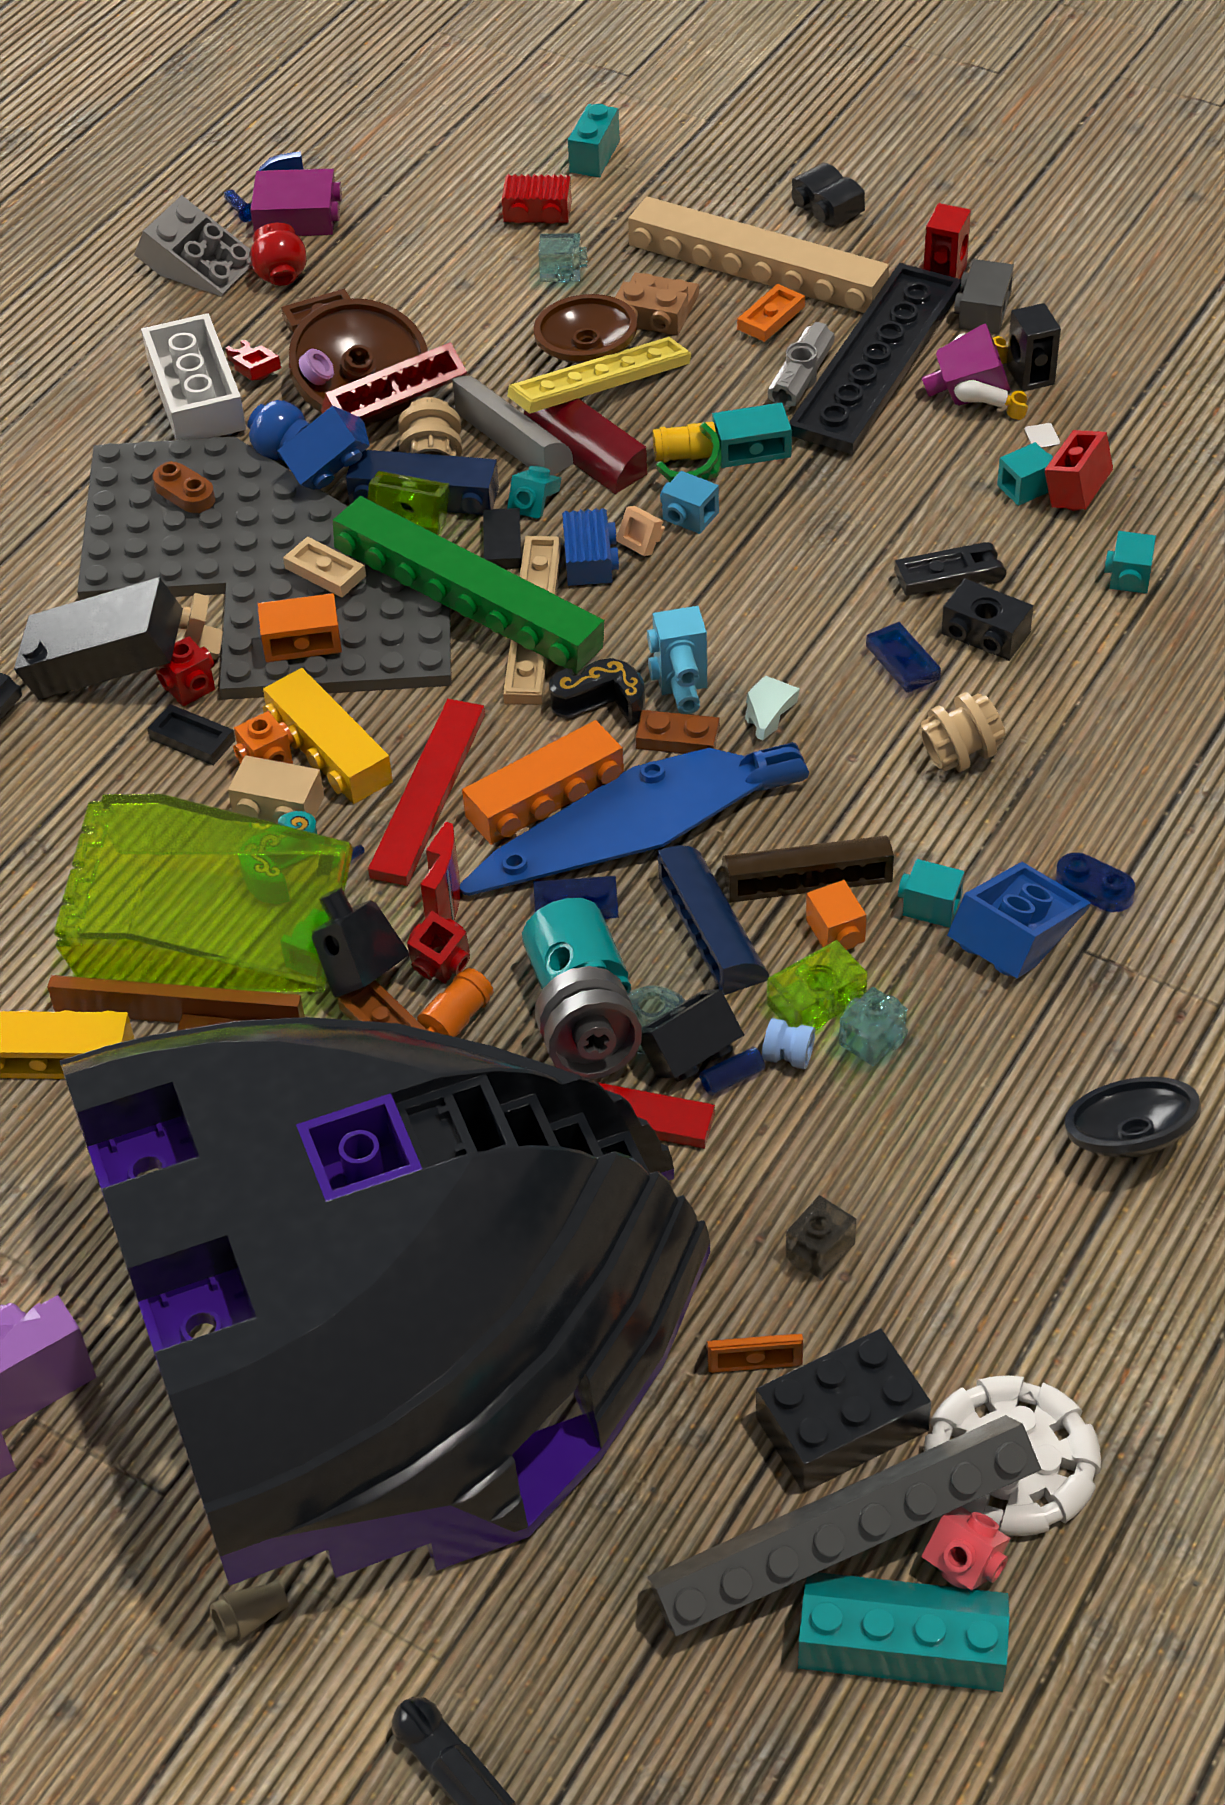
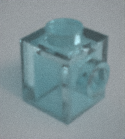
(561, 257)

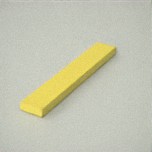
(598, 374)

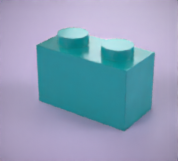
(593, 140)
(753, 434)

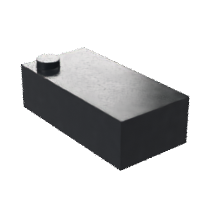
(99, 638)

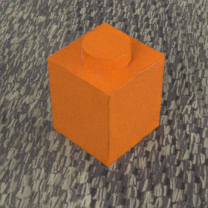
(836, 915)

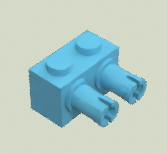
(679, 655)

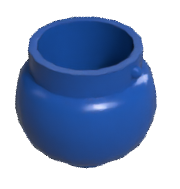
(274, 426)

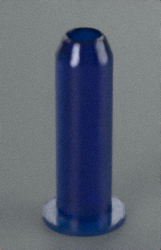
(239, 205)

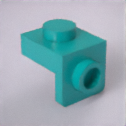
(530, 490)

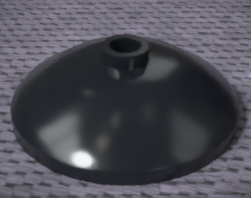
(1133, 1116)

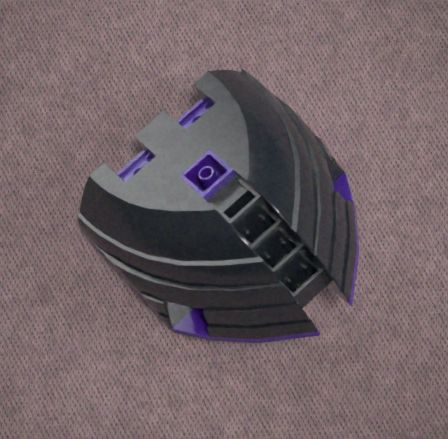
(397, 1273)

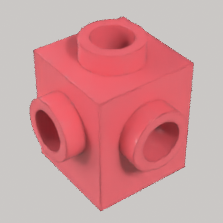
(967, 1548)

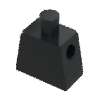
(355, 943)

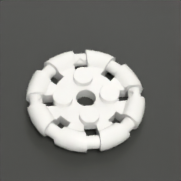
(1053, 1412)

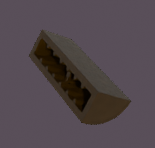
(808, 868)

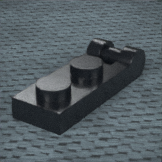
(949, 568)

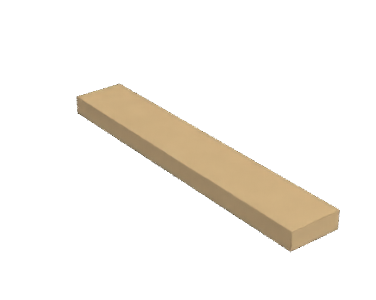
(526, 668)

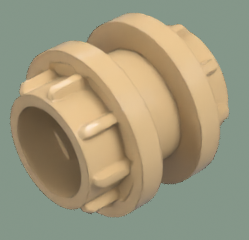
(430, 428)
(966, 730)

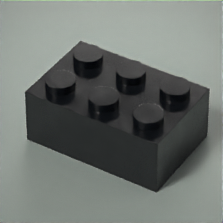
(842, 1409)

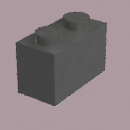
(984, 295)

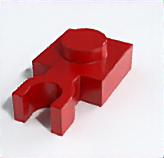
(255, 362)

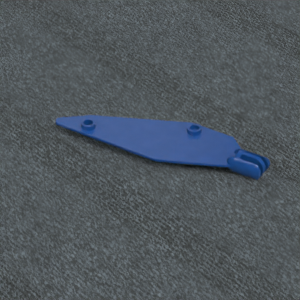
(637, 813)

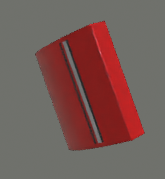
(442, 883)

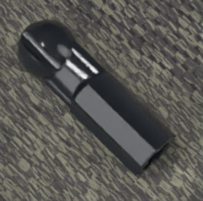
(448, 1760)

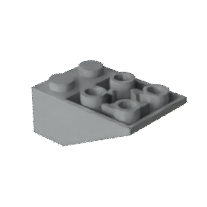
(193, 249)

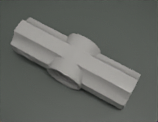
(801, 365)

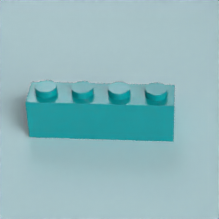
(904, 1631)

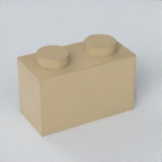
(273, 788)

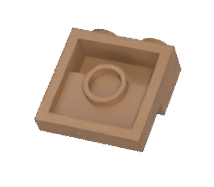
(659, 301)

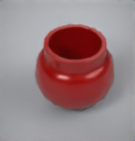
(277, 254)

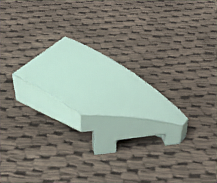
(767, 702)

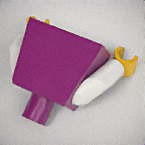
(975, 373)

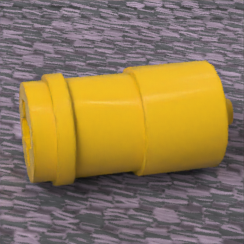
(681, 443)

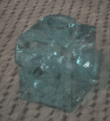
(873, 1026)

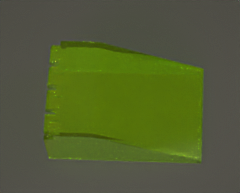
(196, 896)

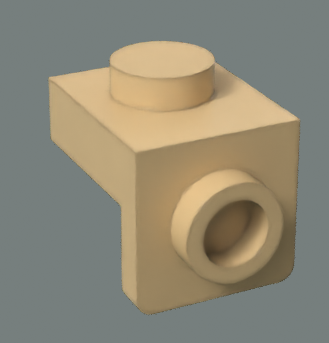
(193, 623)

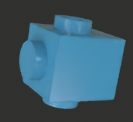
(690, 502)

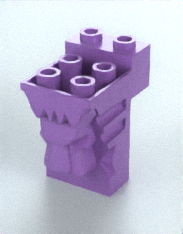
(38, 1363)

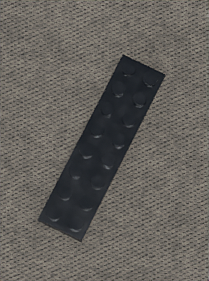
(874, 358)

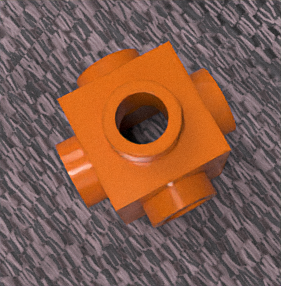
(263, 739)

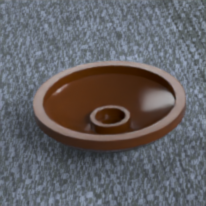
(585, 327)

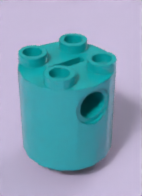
(568, 937)

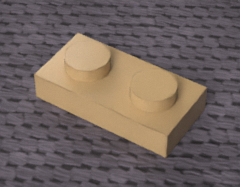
(324, 566)

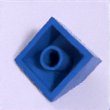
(325, 447)

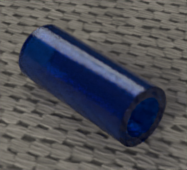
(732, 1071)

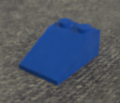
(1016, 918)

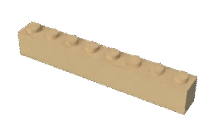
(756, 254)

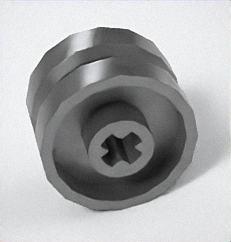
(588, 1022)

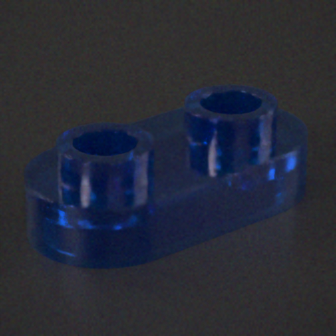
(1094, 880)

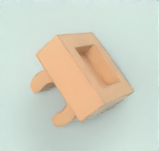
(640, 531)

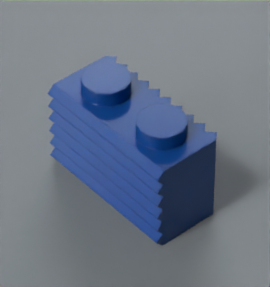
(588, 547)

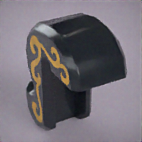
(596, 686)

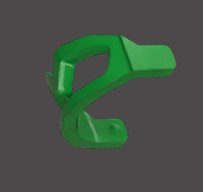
(707, 471)

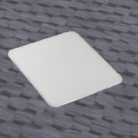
(1042, 434)

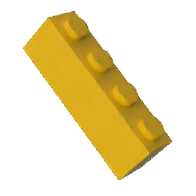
(328, 736)
(38, 1041)

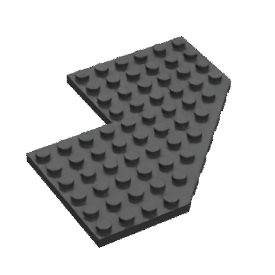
(237, 549)

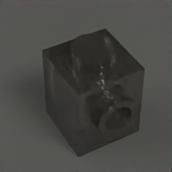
(820, 1238)

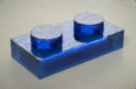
(903, 657)
(595, 889)

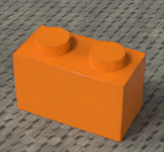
(299, 627)

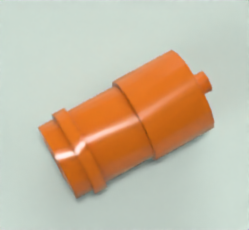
(457, 1004)

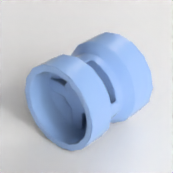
(788, 1043)

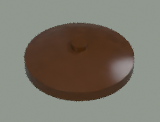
(359, 341)

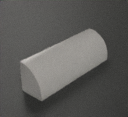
(509, 426)

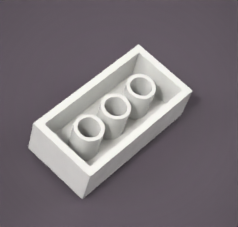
(193, 378)

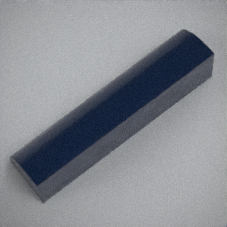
(710, 919)

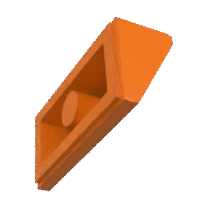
(754, 1353)

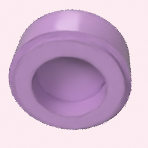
(316, 366)

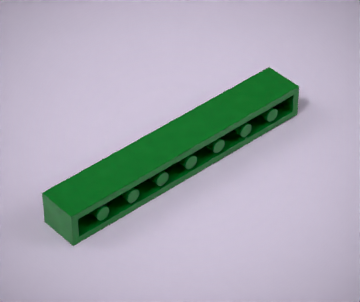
(469, 584)

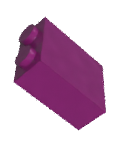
(299, 198)

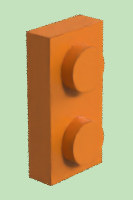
(771, 312)

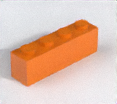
(543, 782)

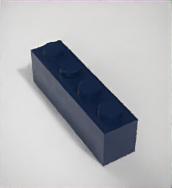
(470, 480)

